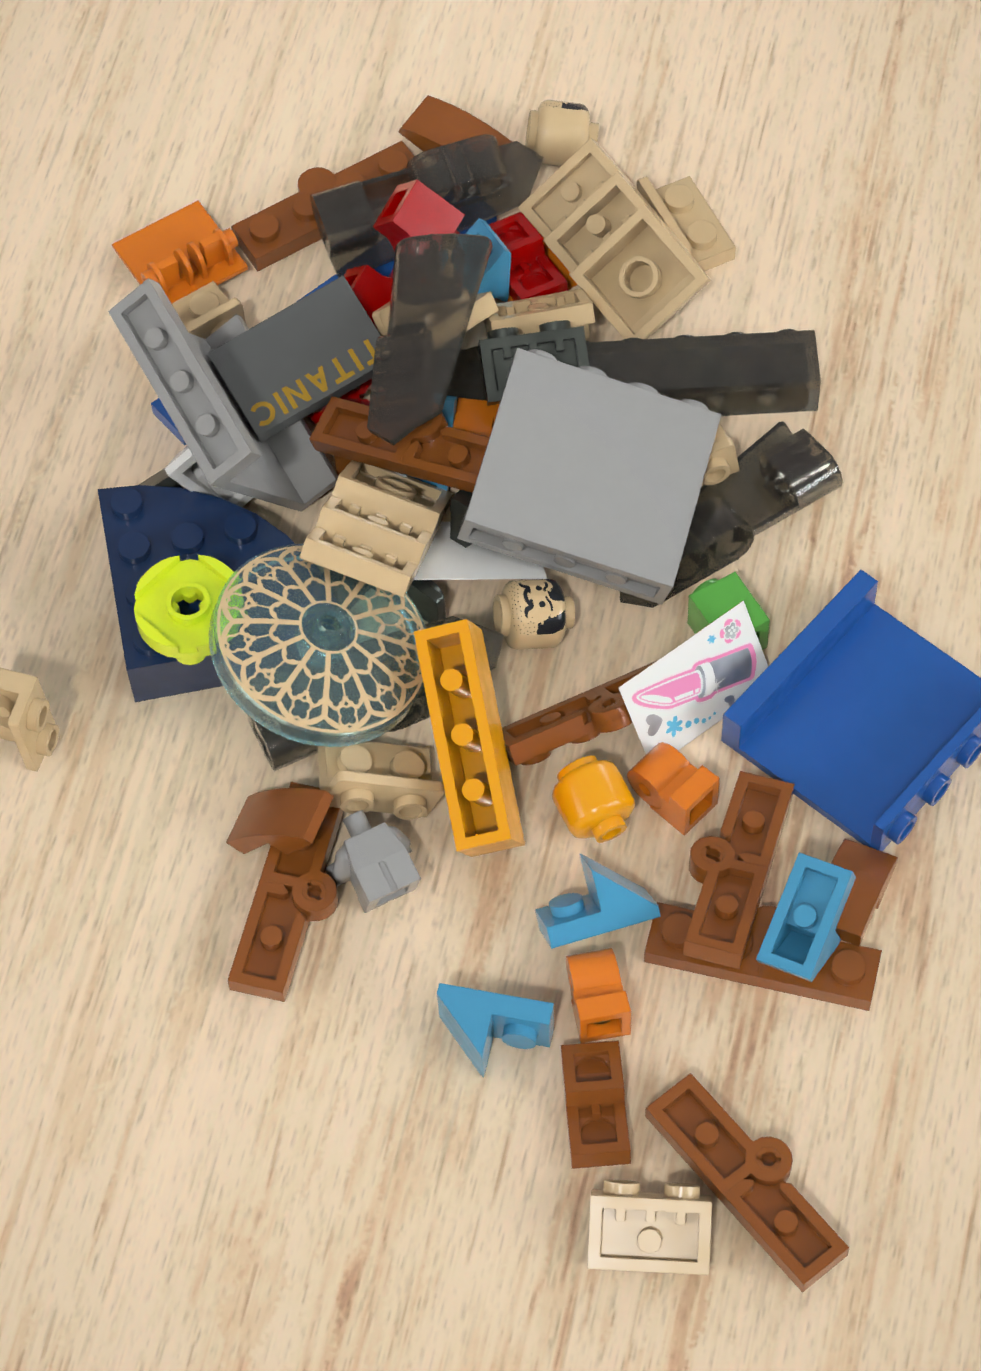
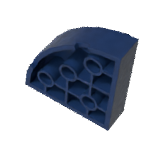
(165, 522)

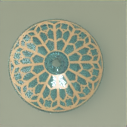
(315, 650)

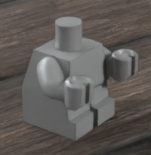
(374, 862)

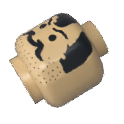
(559, 130)
(533, 614)

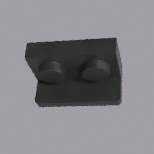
(498, 351)

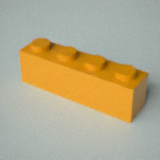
(469, 738)

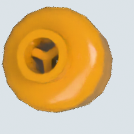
(593, 799)

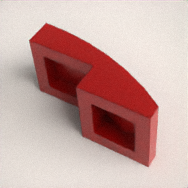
(530, 270)

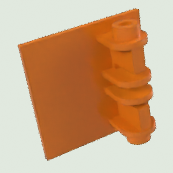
(182, 252)

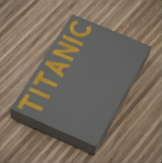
(299, 358)

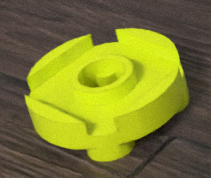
(158, 609)

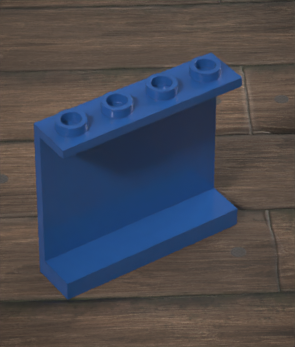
(860, 718)

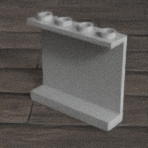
(211, 423)
(591, 476)

